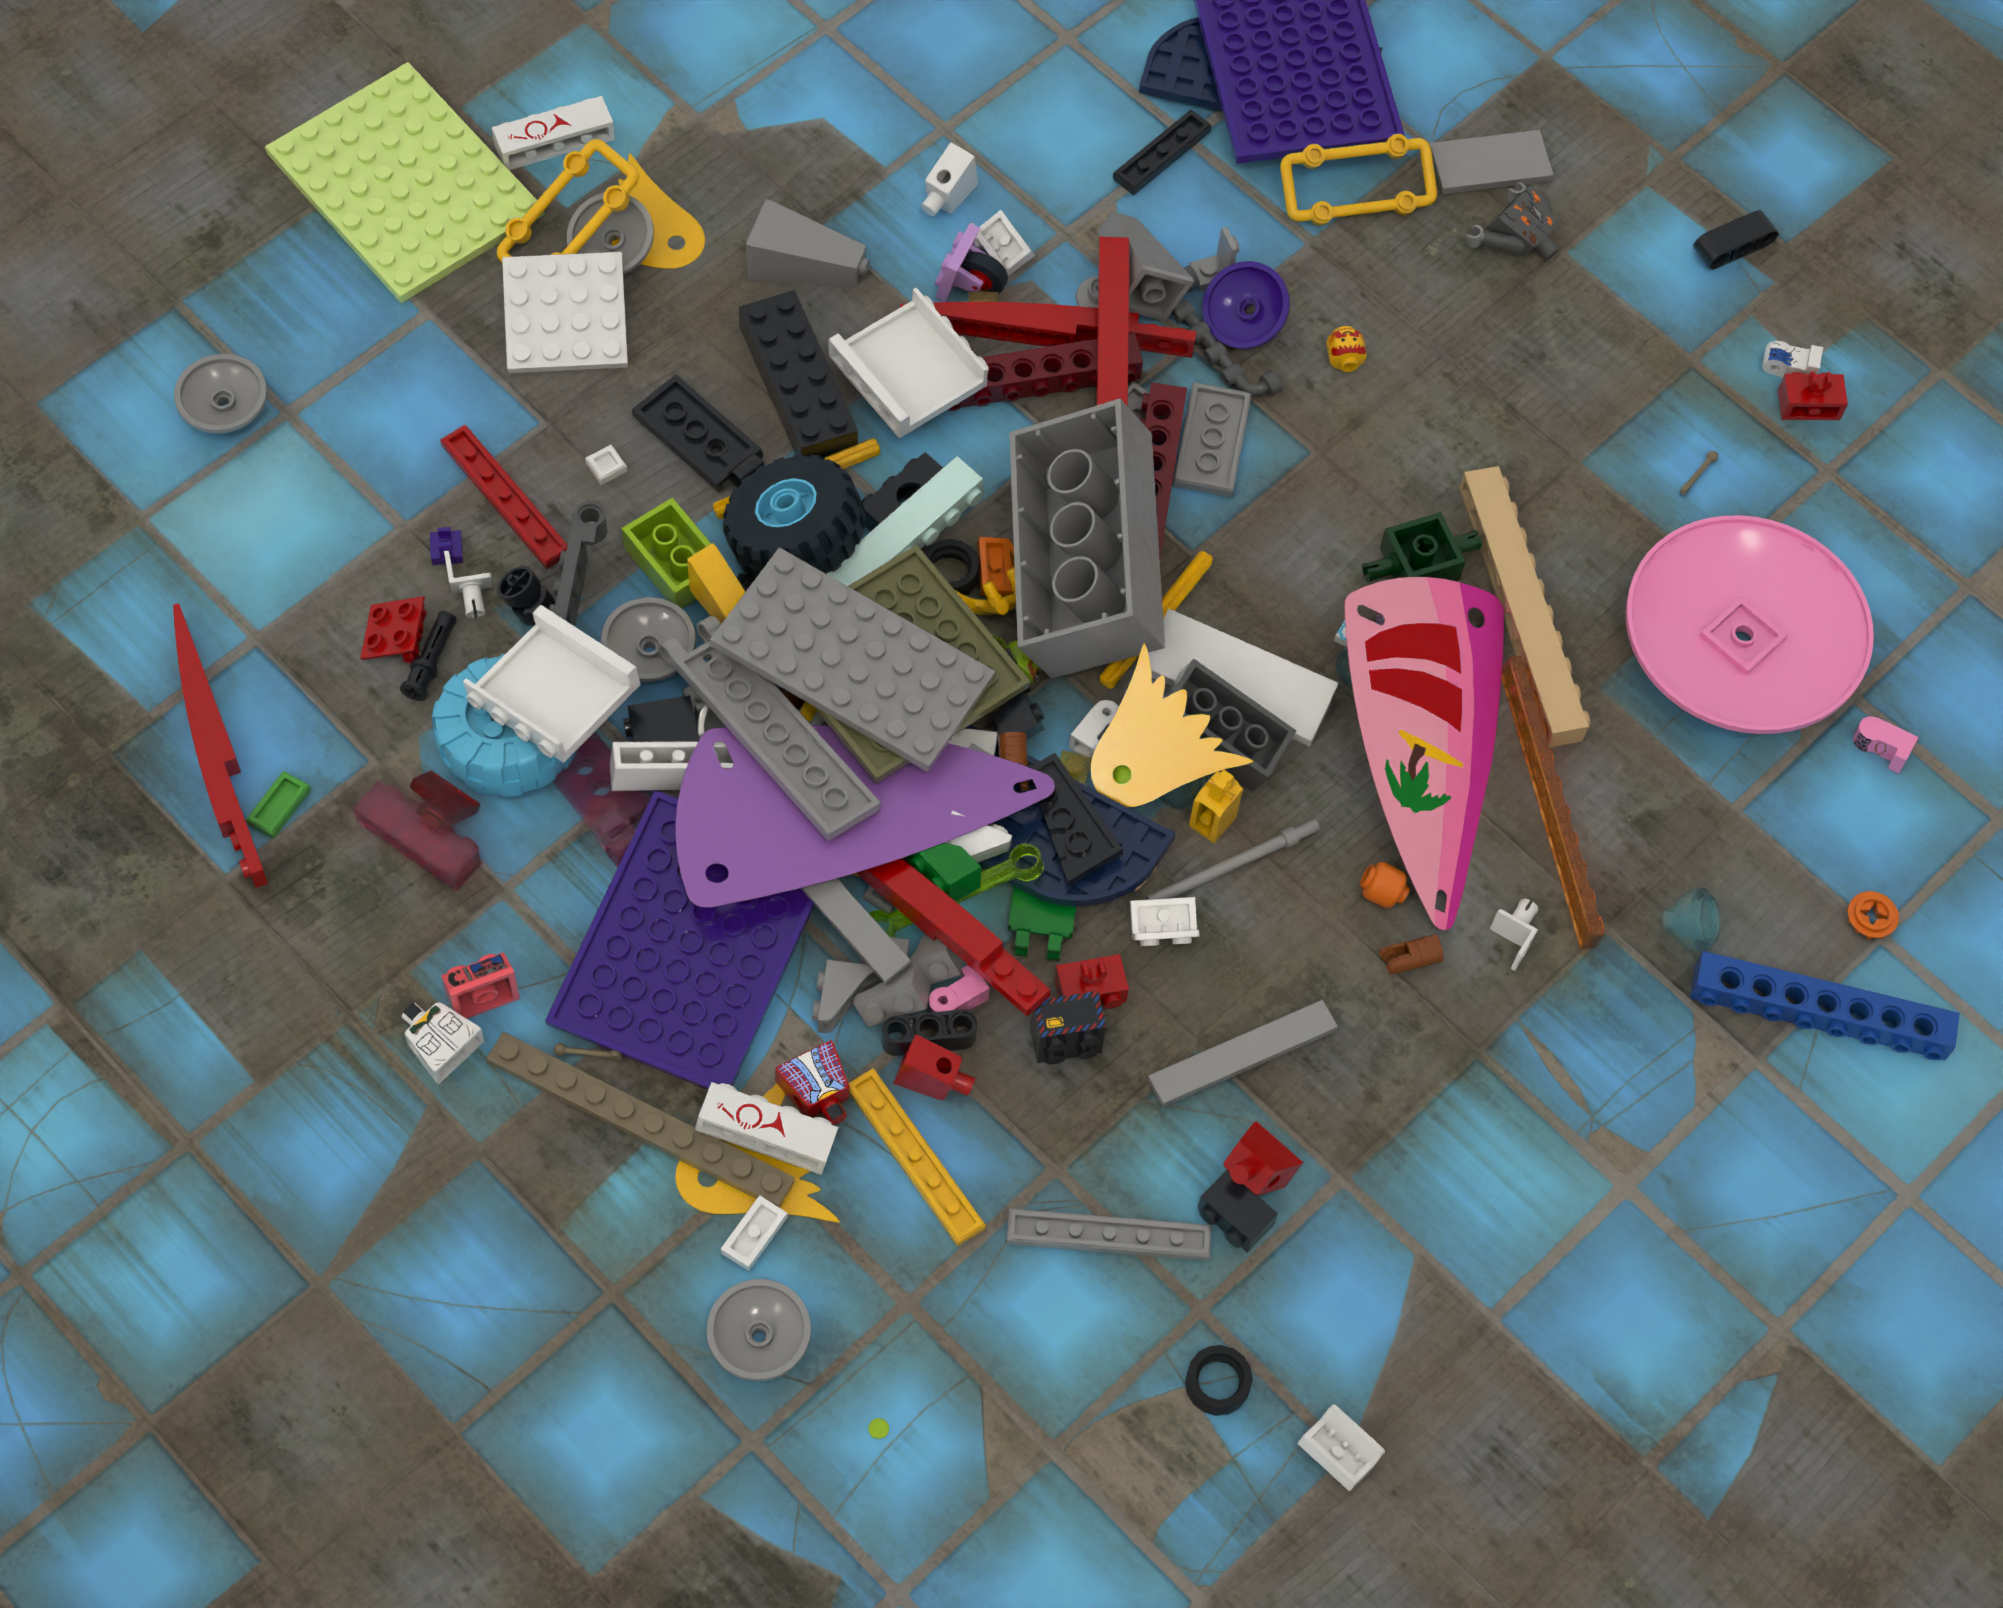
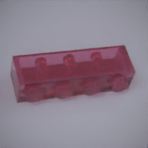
(435, 850)

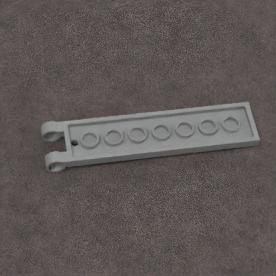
(774, 734)

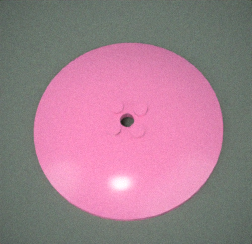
(1757, 578)

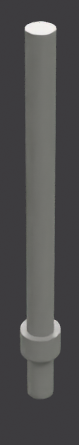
(1287, 838)

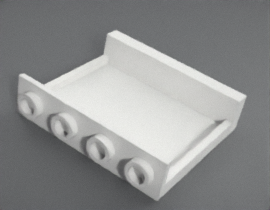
(910, 365)
(554, 686)

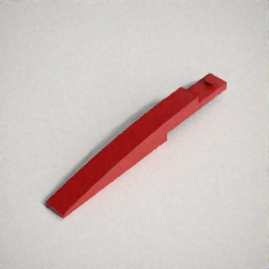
(1112, 320)
(1054, 325)
(214, 750)
(958, 930)

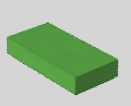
(278, 804)

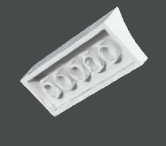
(1276, 684)

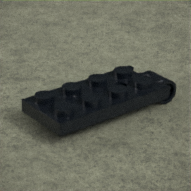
(693, 429)

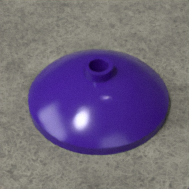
(1236, 290)

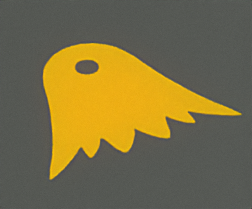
(668, 221)
(1155, 743)
(728, 1200)

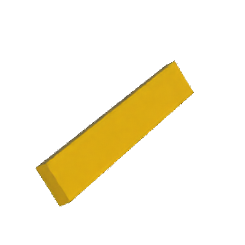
(915, 1157)

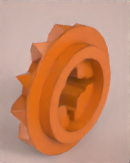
(1883, 909)

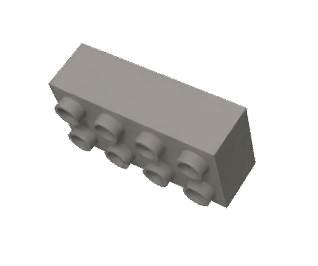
(1085, 539)

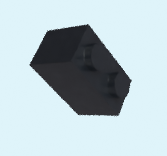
(1236, 1212)

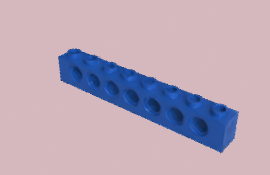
(1809, 992)

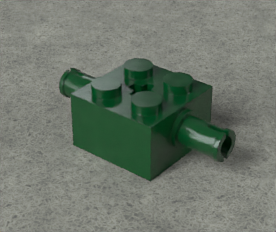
(1422, 550)

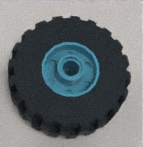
(797, 506)

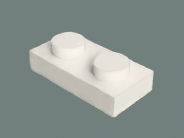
(754, 1233)

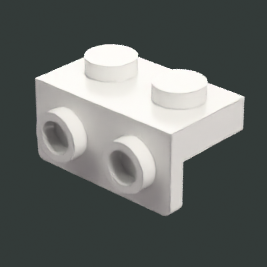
(1003, 242)
(1163, 919)
(1341, 1447)

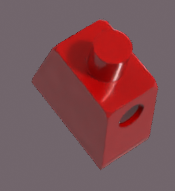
(932, 1070)
(1261, 1161)

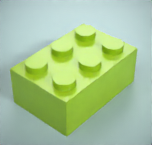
(660, 547)

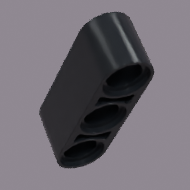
(1736, 239)
(941, 1022)

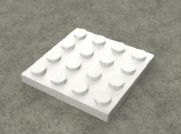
(564, 312)

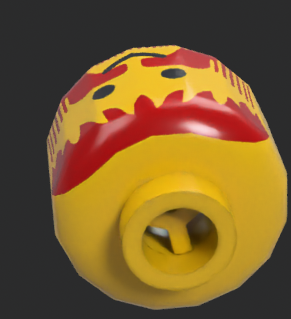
(1346, 348)

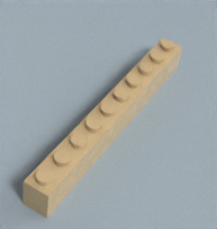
(1524, 606)

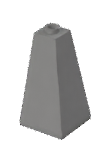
(799, 250)
(1154, 274)

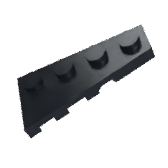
(1074, 825)

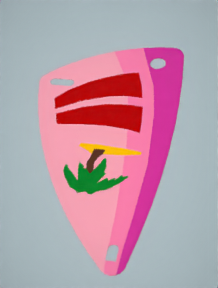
(1428, 720)

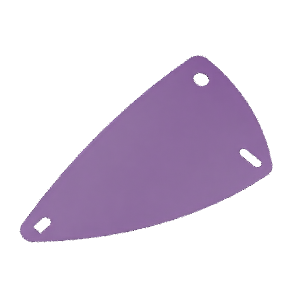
(772, 847)

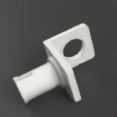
(470, 587)
(1517, 927)

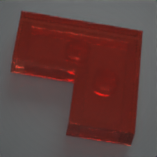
(443, 802)

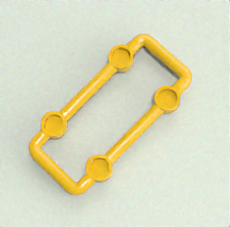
(575, 165)
(1323, 212)

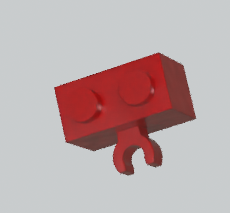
(1812, 396)
(1091, 975)

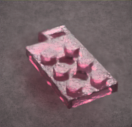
(606, 815)

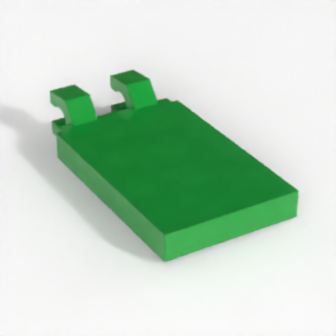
(1039, 917)

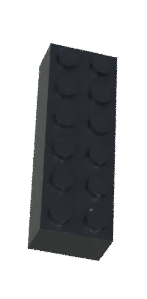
(797, 376)

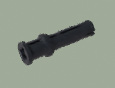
(425, 666)

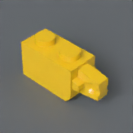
(1216, 805)

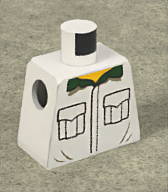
(440, 1038)

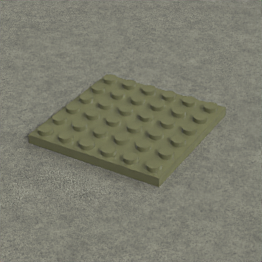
(922, 596)

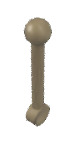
(1712, 456)
(560, 1049)

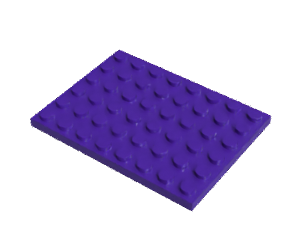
(1297, 75)
(674, 977)

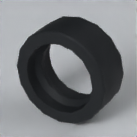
(958, 550)
(1225, 1355)

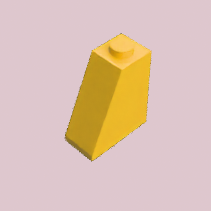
(713, 582)

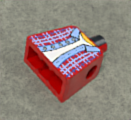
(815, 1082)

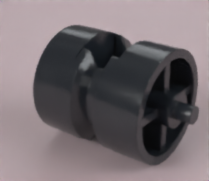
(524, 593)

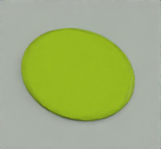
(878, 1428)

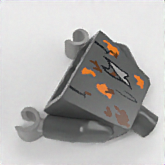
(1520, 225)

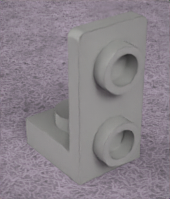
(1226, 255)

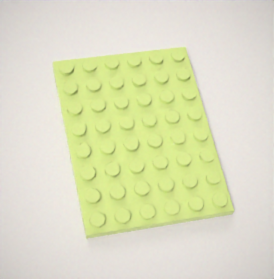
(403, 181)

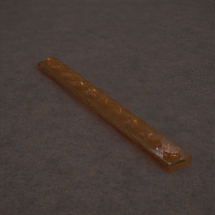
(1554, 811)

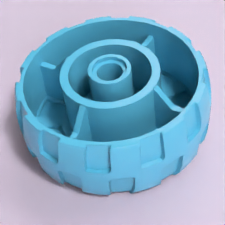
(481, 750)

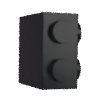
(662, 721)

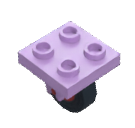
(969, 268)

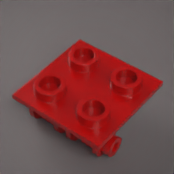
(394, 629)

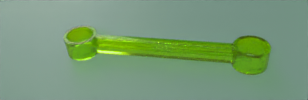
(989, 878)

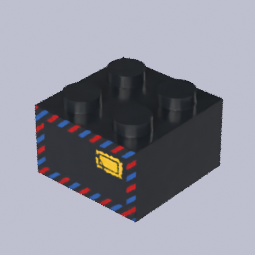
(1068, 1028)

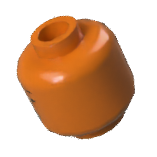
(1384, 885)

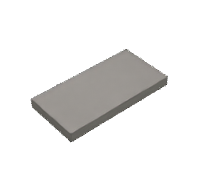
(1491, 162)
(1212, 439)

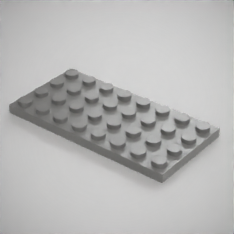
(853, 659)

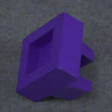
(444, 541)

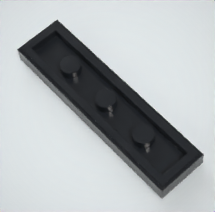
(1162, 152)

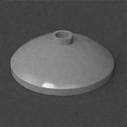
(631, 226)
(216, 382)
(645, 625)
(753, 1309)

